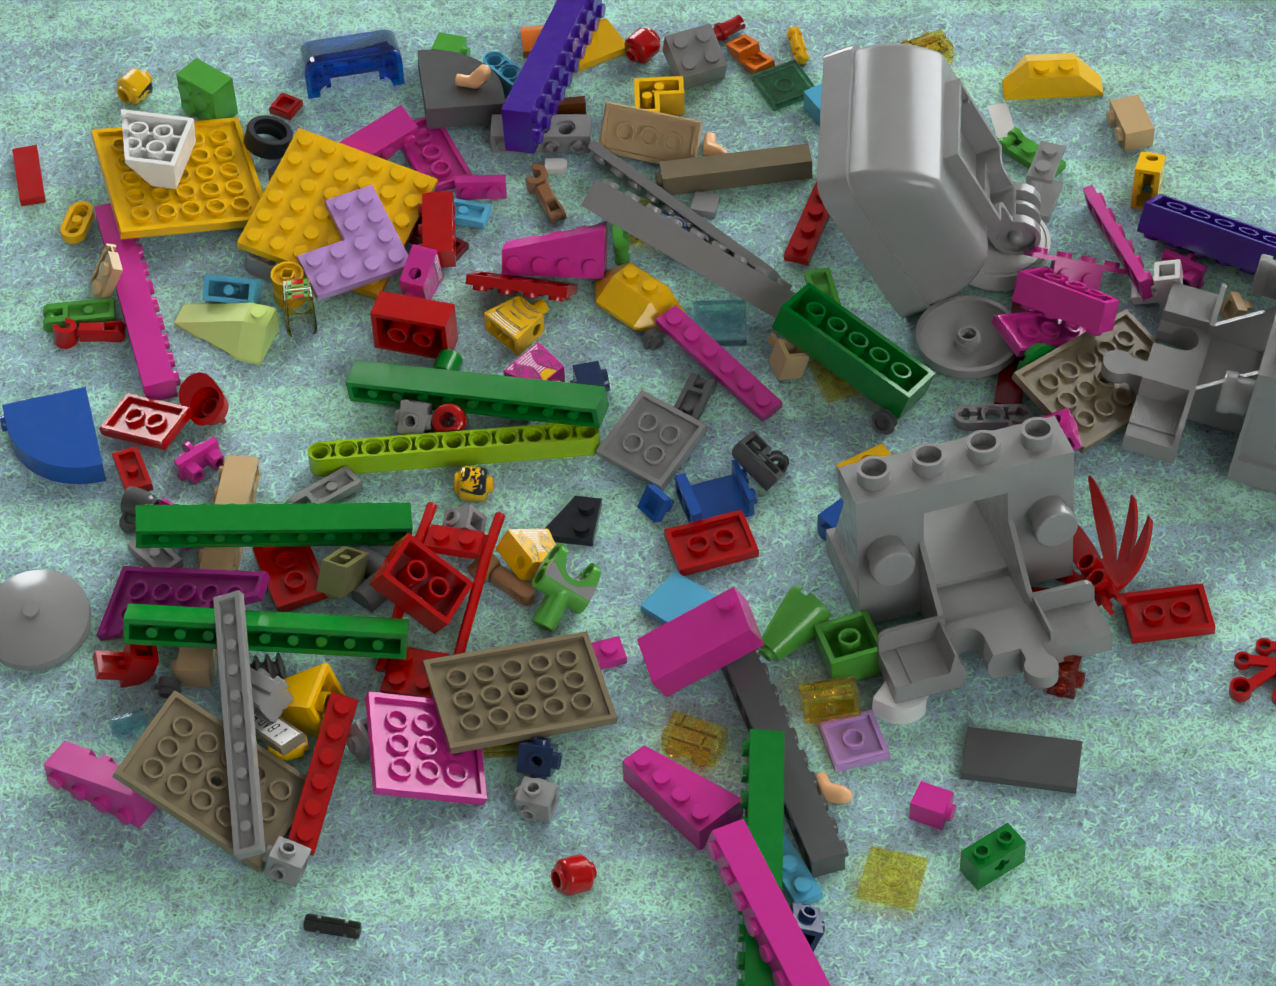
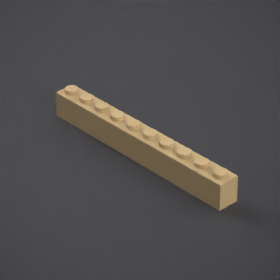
(237, 485)

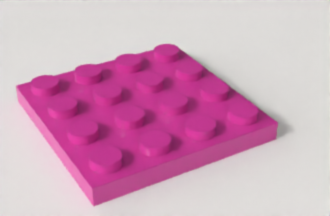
(412, 754)

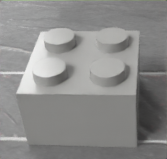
(695, 56)

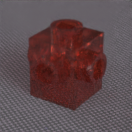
(1069, 678)

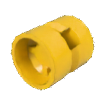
(282, 272)

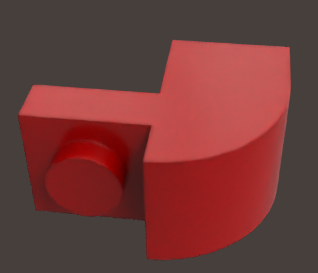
(130, 667)

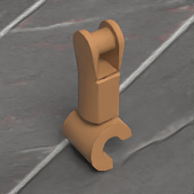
(540, 187)
(506, 581)

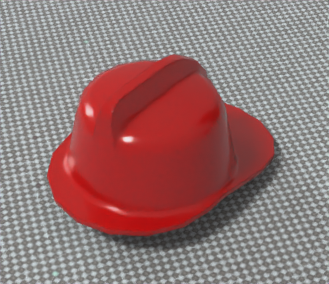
(204, 398)

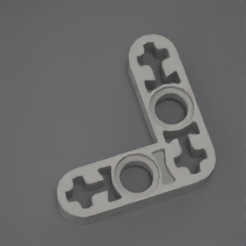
(1000, 410)

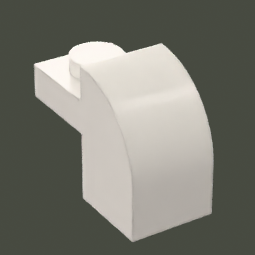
(1164, 275)
(899, 713)

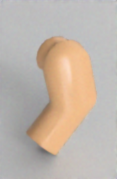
(475, 79)
(710, 146)
(833, 792)

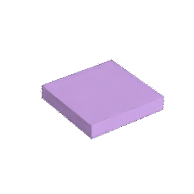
(854, 741)

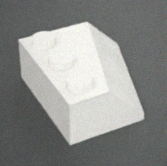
(157, 146)

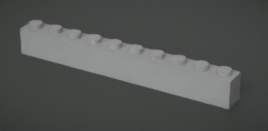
(687, 247)

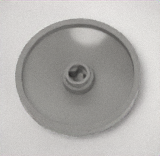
(960, 337)
(41, 619)

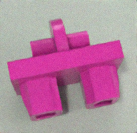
(1192, 271)
(196, 457)

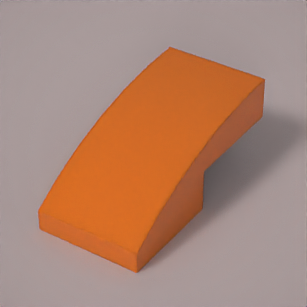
(529, 36)
(748, 54)

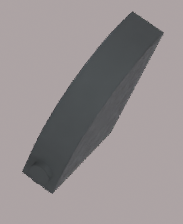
(451, 104)

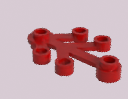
(1248, 685)

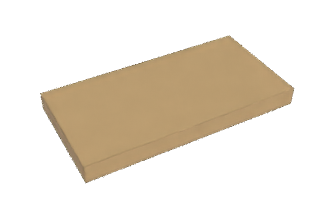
(648, 134)

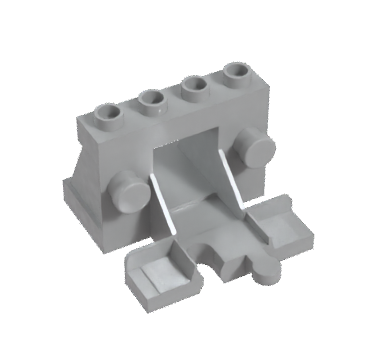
(1218, 381)
(962, 541)

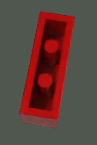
(439, 225)

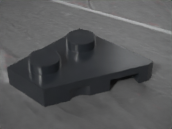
(577, 521)

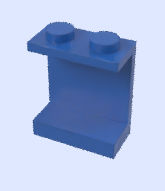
(716, 495)

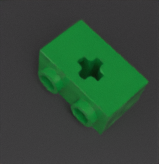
(992, 856)

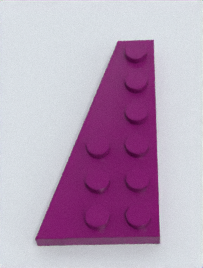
(176, 588)

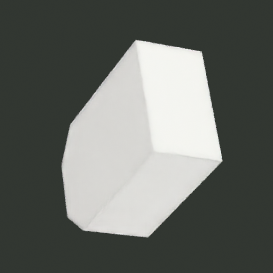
(556, 165)

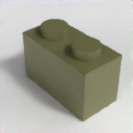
(342, 572)

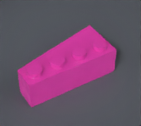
(559, 254)
(1065, 300)
(92, 780)
(680, 795)

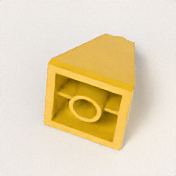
(310, 698)

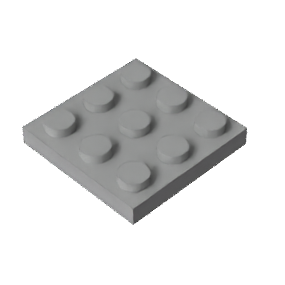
(652, 440)

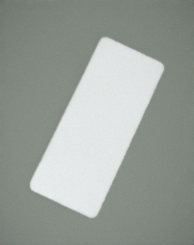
(1001, 119)

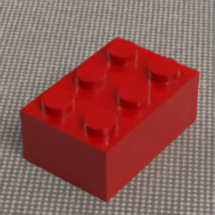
(413, 324)
(421, 583)

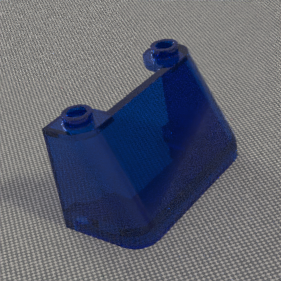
(351, 56)

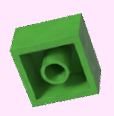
(206, 91)
(848, 646)

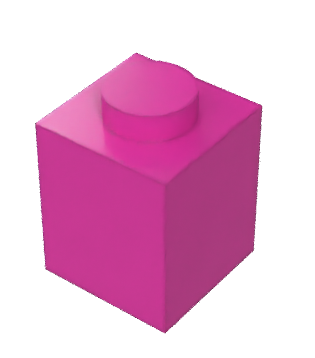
(932, 805)

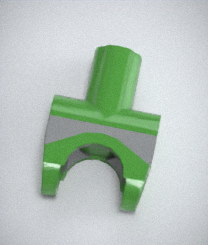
(561, 589)

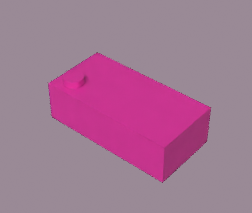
(700, 641)

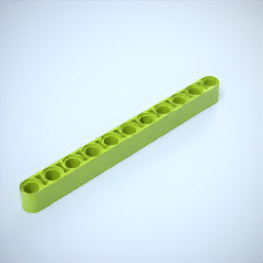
(453, 448)

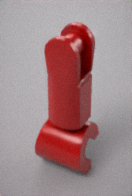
(88, 332)

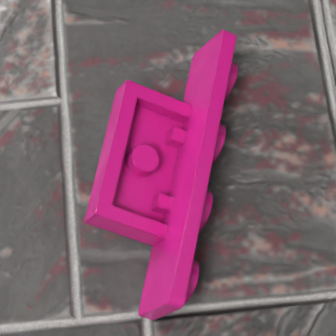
(1080, 270)

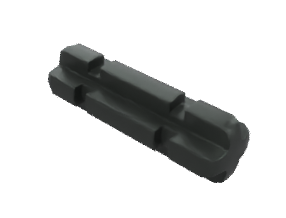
(332, 926)

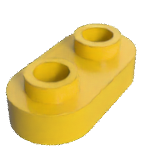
(74, 227)

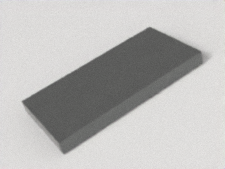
(1021, 760)

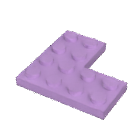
(367, 250)

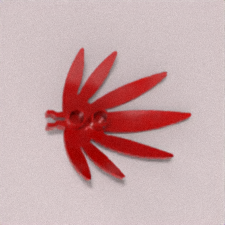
(1109, 573)

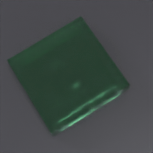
(782, 84)

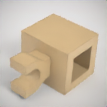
(786, 358)

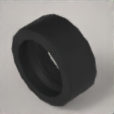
(271, 126)

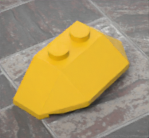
(1051, 77)
(634, 296)

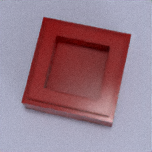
(286, 106)

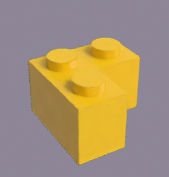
(660, 94)

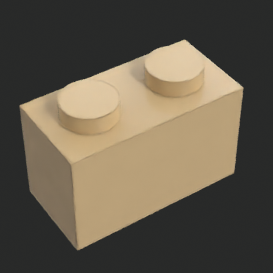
(1130, 123)

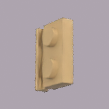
(106, 273)

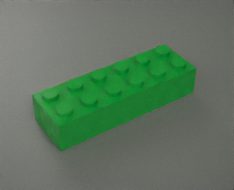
(853, 350)

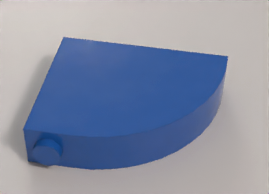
(56, 436)

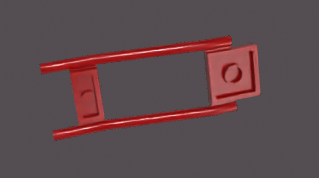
(407, 675)

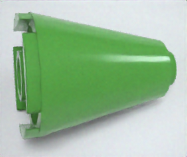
(792, 624)

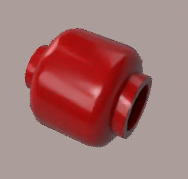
(642, 45)
(444, 414)
(573, 875)

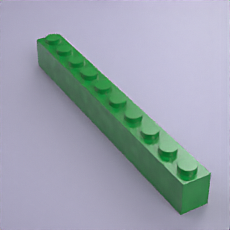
(479, 393)
(271, 525)
(270, 631)
(764, 818)

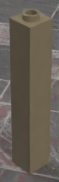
(735, 169)

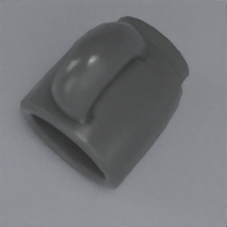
(132, 497)

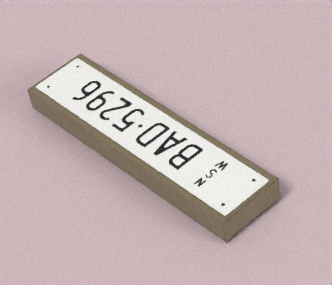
(278, 734)

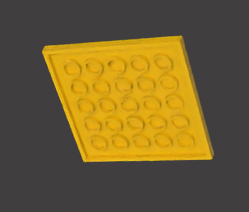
(314, 169)
(212, 195)

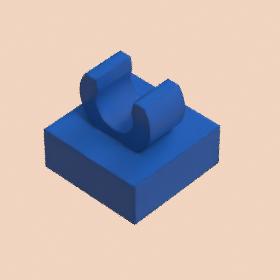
(655, 503)

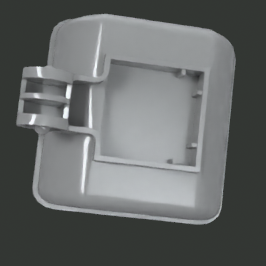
(915, 174)

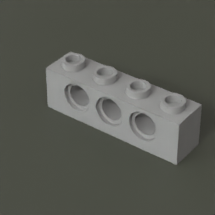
(566, 135)

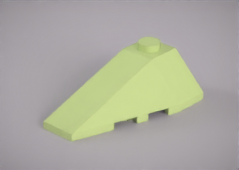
(237, 328)

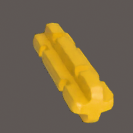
(797, 45)

